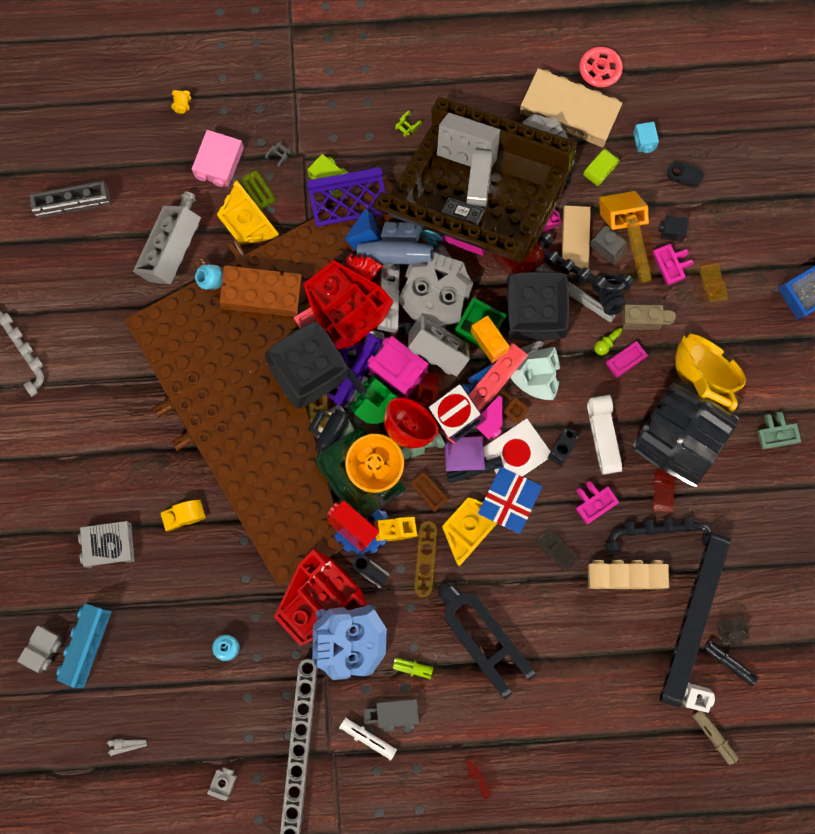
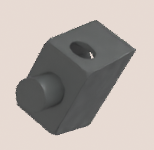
(609, 244)

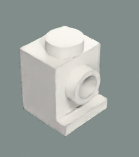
(701, 703)

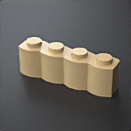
(628, 575)

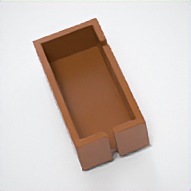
(260, 291)

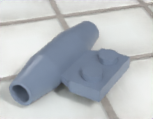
(398, 245)

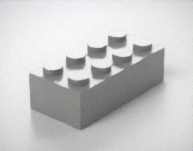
(167, 244)

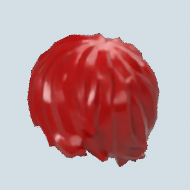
(365, 267)

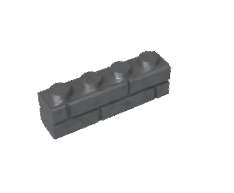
(70, 199)

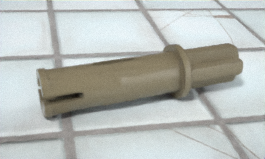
(715, 737)

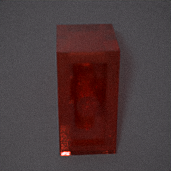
(428, 390)

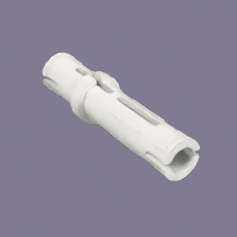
(388, 752)

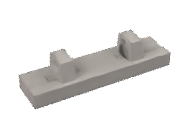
(391, 273)

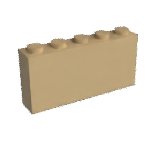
(578, 109)

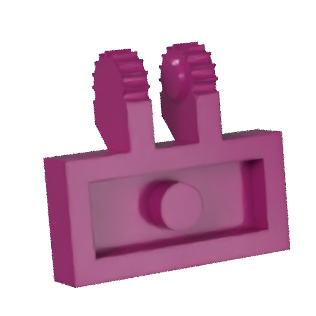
(669, 265)
(597, 505)

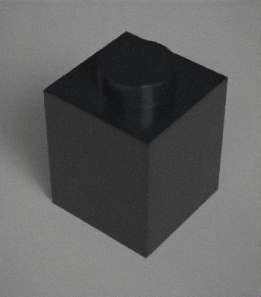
(673, 228)

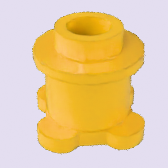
(181, 101)

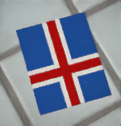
(510, 500)

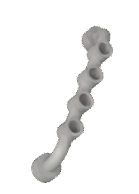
(25, 350)

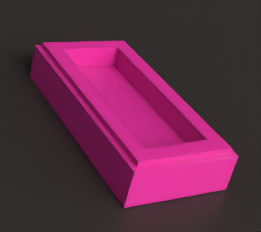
(626, 359)

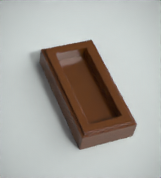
(428, 491)

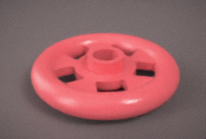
(597, 81)

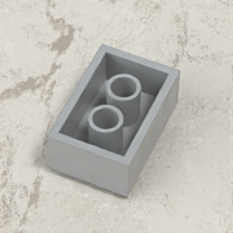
(461, 136)
(438, 346)

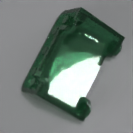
(333, 467)

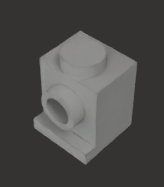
(222, 792)

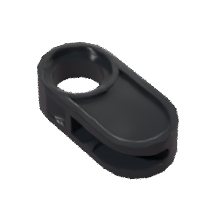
(689, 176)

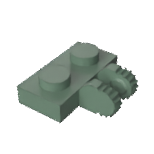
(778, 436)

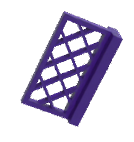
(340, 182)
(359, 367)

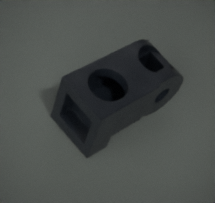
(563, 446)

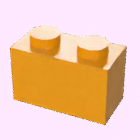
(489, 339)

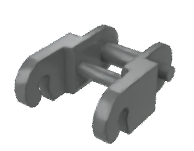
(274, 149)

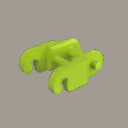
(412, 129)

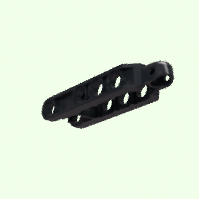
(453, 600)

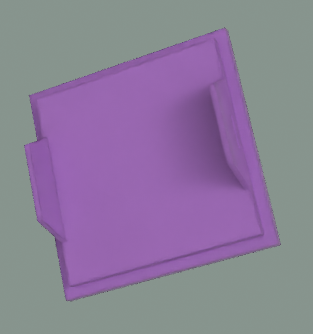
(464, 454)

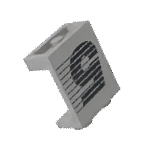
(106, 544)

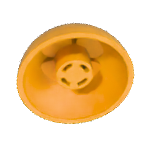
(384, 453)

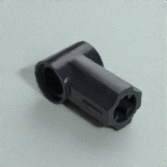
(372, 571)

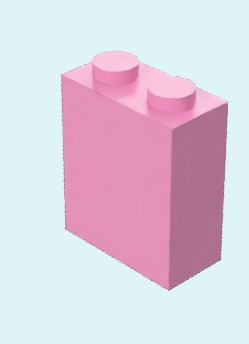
(217, 158)

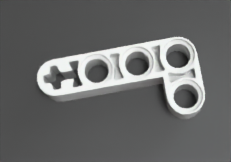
(604, 434)

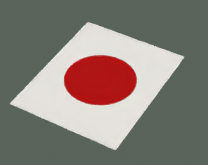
(519, 449)

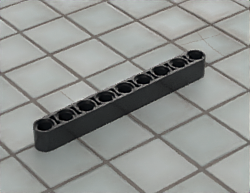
(695, 620)

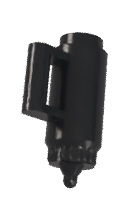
(332, 431)

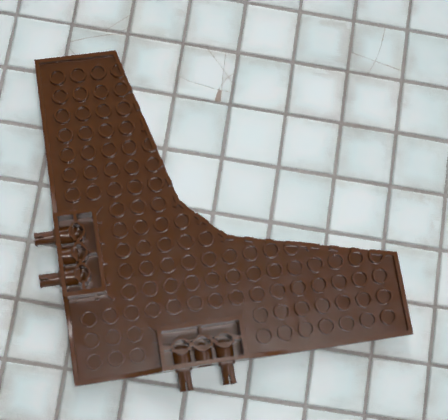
(233, 405)

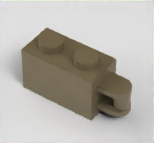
(646, 317)

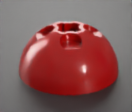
(409, 423)

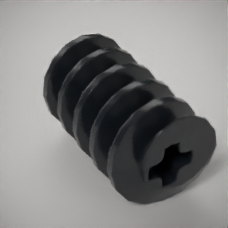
(611, 301)

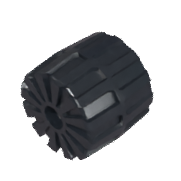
(685, 433)

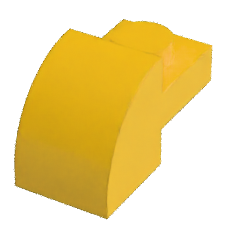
(183, 514)
(396, 529)

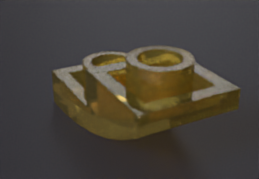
(712, 282)

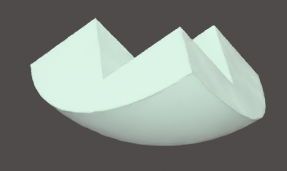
(538, 374)

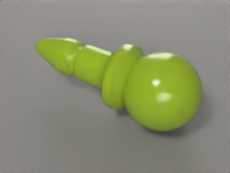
(603, 346)

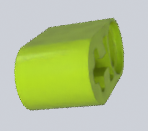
(601, 167)

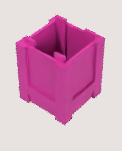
(397, 367)

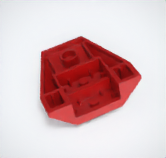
(346, 303)
(316, 586)

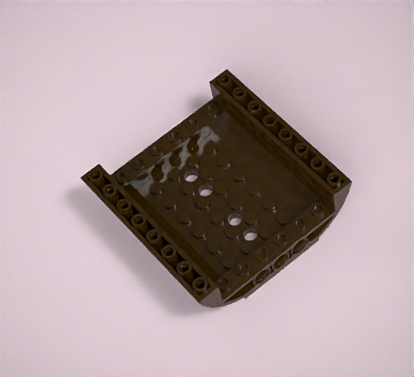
(524, 179)

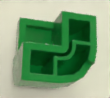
(374, 403)

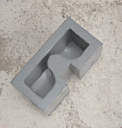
(40, 649)

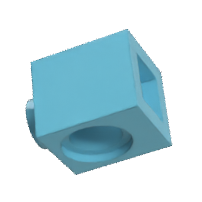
(646, 137)

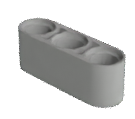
(480, 177)

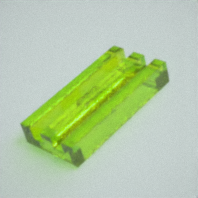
(265, 202)

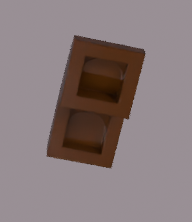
(511, 407)

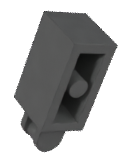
(394, 714)

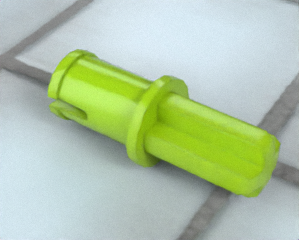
(413, 668)

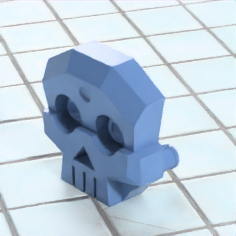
(365, 641)

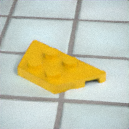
(244, 218)
(466, 529)

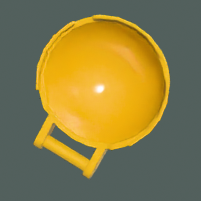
(707, 371)

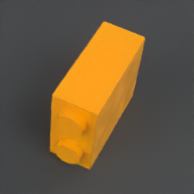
(618, 206)

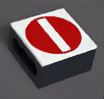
(457, 413)

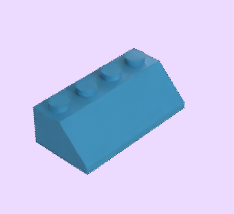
(83, 646)

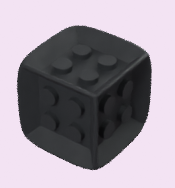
(537, 306)
(306, 364)

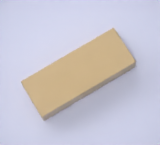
(576, 235)

